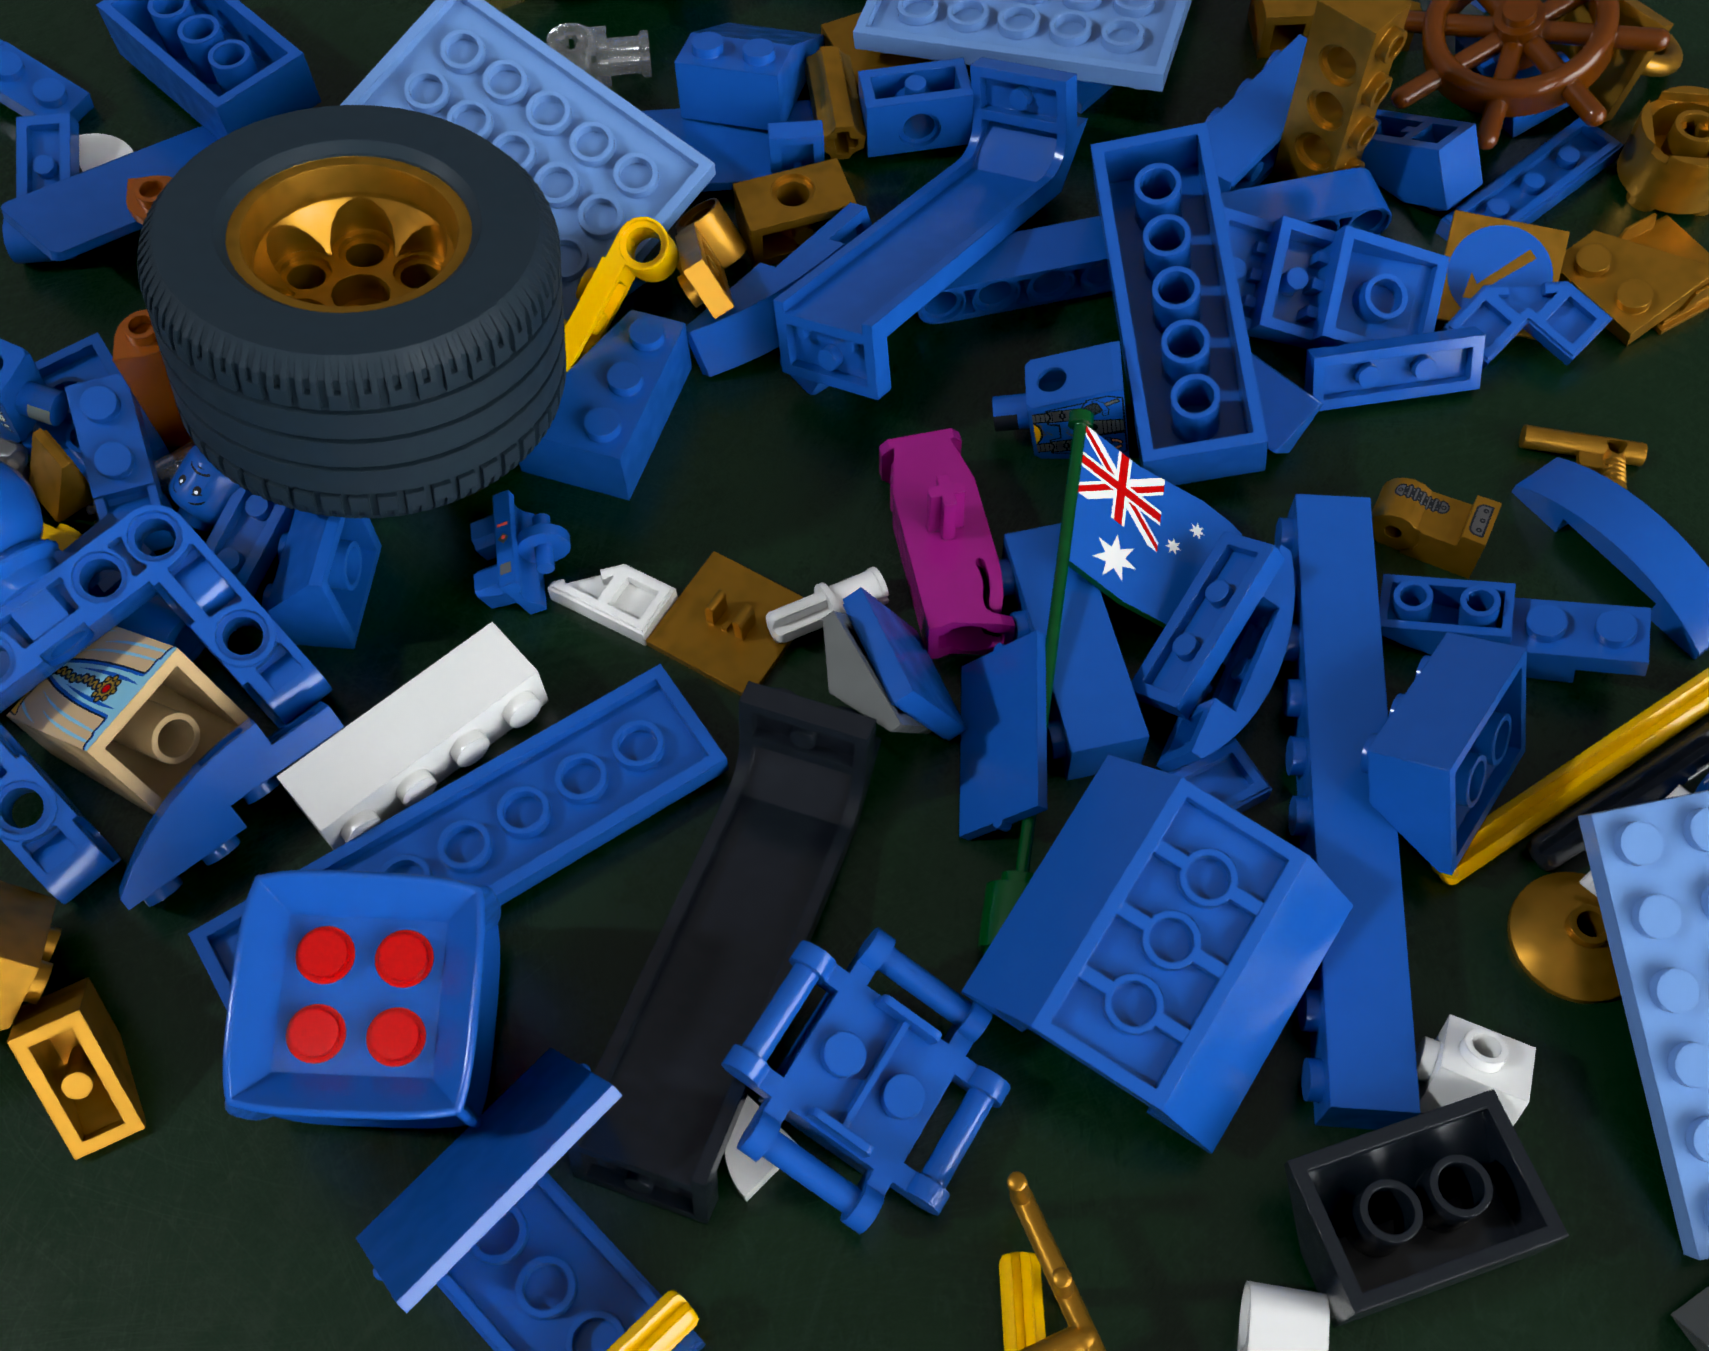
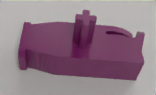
(945, 544)

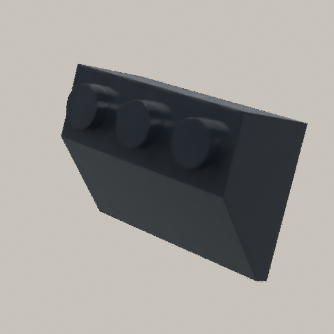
(1418, 1207)

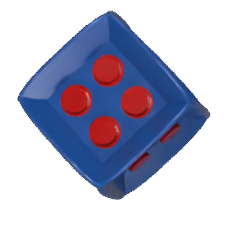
(363, 1000)

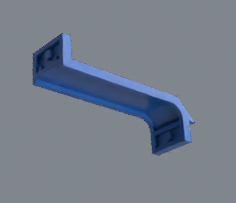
(1015, 163)

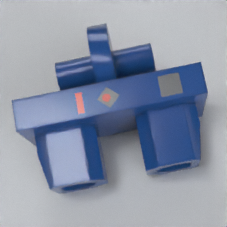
(524, 551)

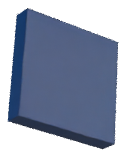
(903, 665)

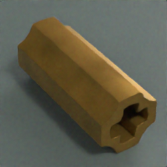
(835, 101)

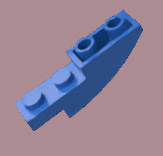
(750, 325)
(1556, 633)
(198, 812)

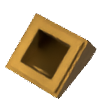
(56, 478)

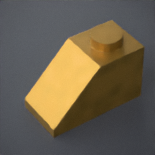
(78, 1067)

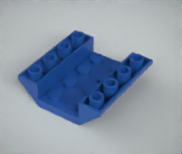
(1163, 945)

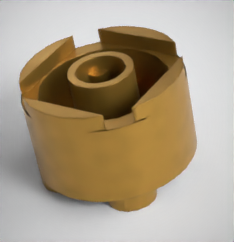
(1668, 154)

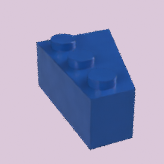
(615, 406)

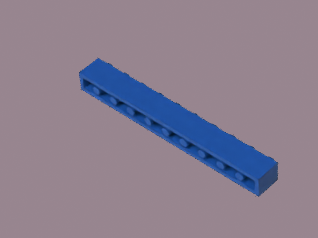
(1361, 993)

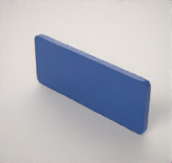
(92, 204)

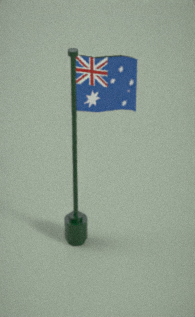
(1136, 545)

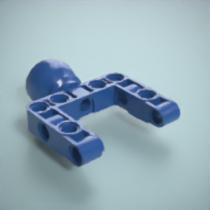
(53, 618)

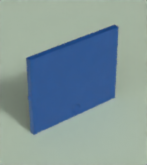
(483, 1175)

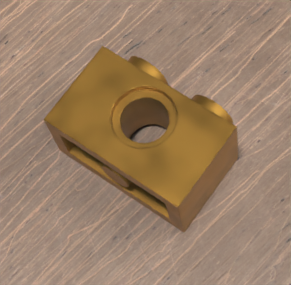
(788, 207)

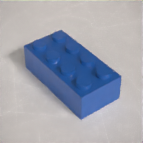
(212, 59)

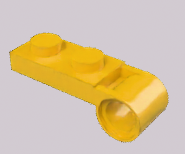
(605, 287)

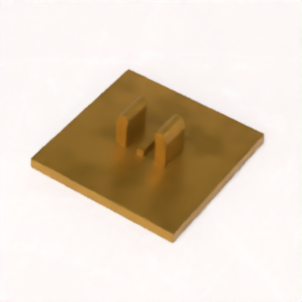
(722, 624)

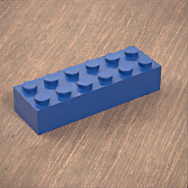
(1179, 306)

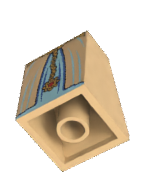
(129, 715)

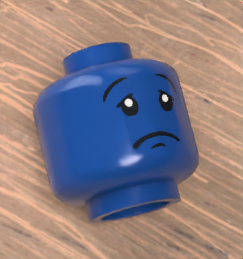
(200, 490)

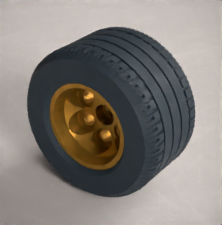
(357, 309)

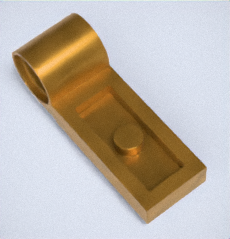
(706, 247)

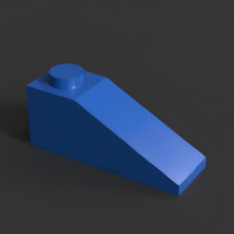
(1424, 159)

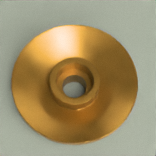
(1553, 948)

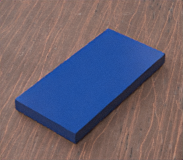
(550, 1280)

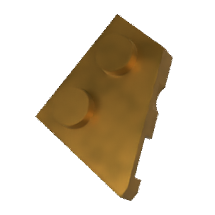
(1631, 281)

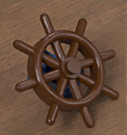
(1509, 67)

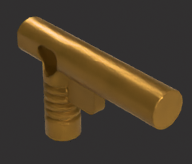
(1599, 453)

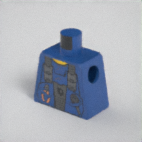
(1064, 382)

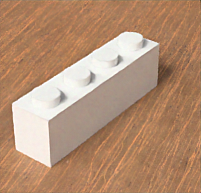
(416, 737)

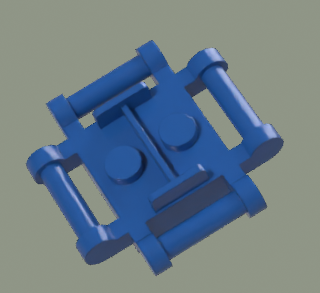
(865, 1079)

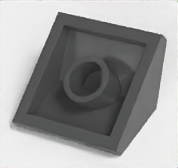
(855, 680)

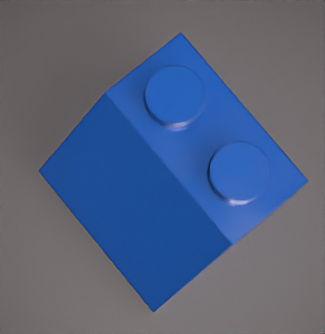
(323, 579)

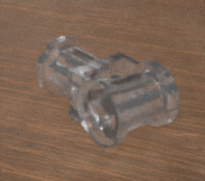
(600, 54)

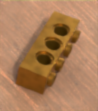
(1340, 85)

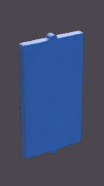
(1004, 738)

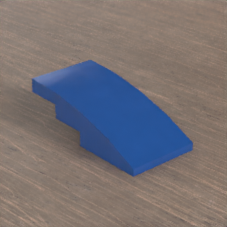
(1329, 285)

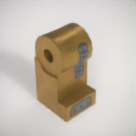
(1433, 525)

